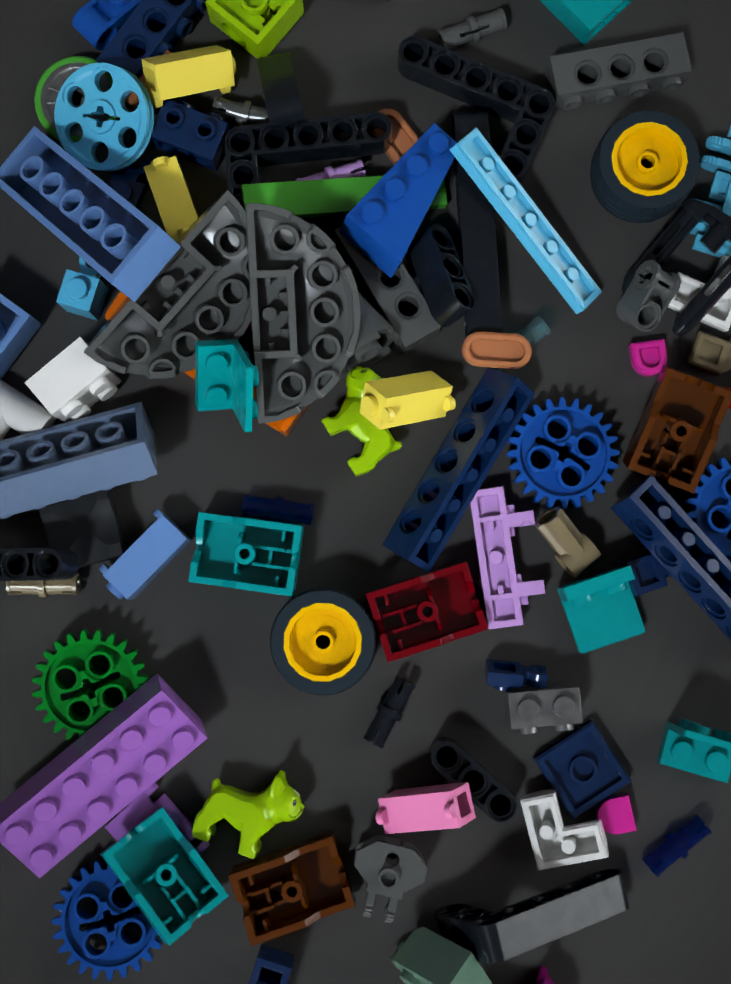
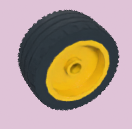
(644, 166)
(316, 668)

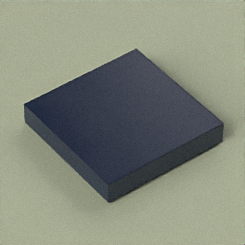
(582, 769)

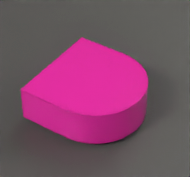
(648, 357)
(616, 814)

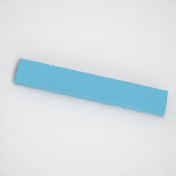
(526, 220)

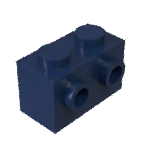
(190, 134)

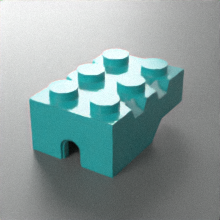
(246, 554)
(164, 875)

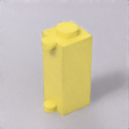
(188, 73)
(171, 195)
(406, 399)

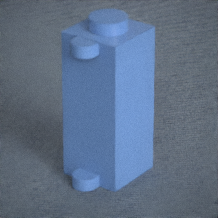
(145, 558)

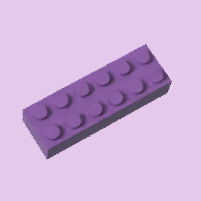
(98, 775)

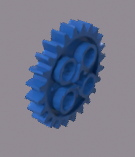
(576, 425)
(712, 497)
(120, 949)

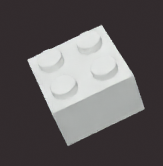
(73, 383)

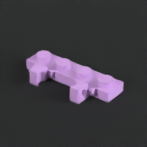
(501, 585)

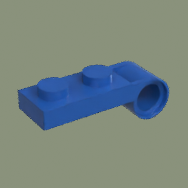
(100, 20)

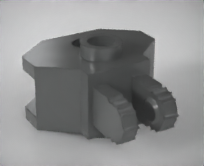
(386, 874)

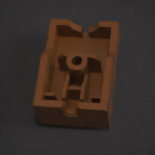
(678, 429)
(291, 888)

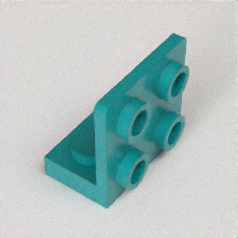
(226, 379)
(601, 609)
(695, 750)

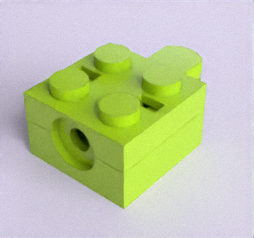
(255, 23)

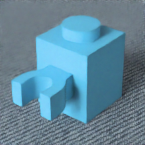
(83, 292)

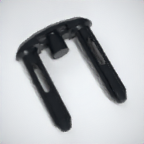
(719, 232)

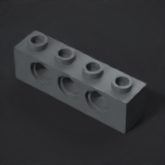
(664, 52)
(411, 330)

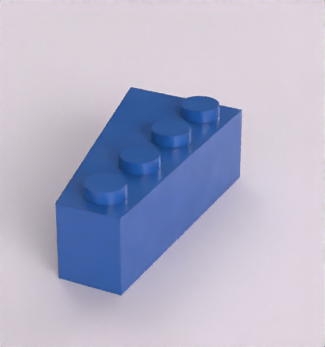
(394, 208)

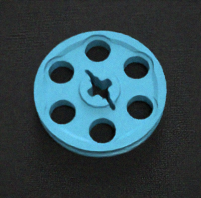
(100, 102)

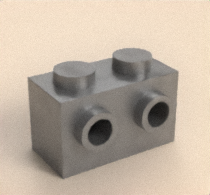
(541, 707)

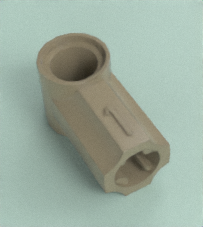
(572, 547)

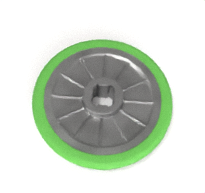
(50, 85)

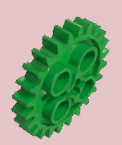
(78, 657)

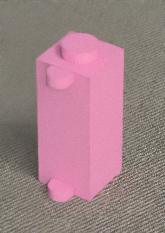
(426, 808)

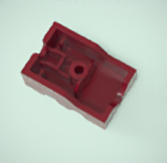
(426, 611)

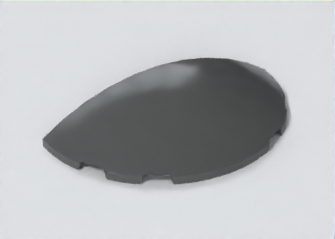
(192, 299)
(300, 311)

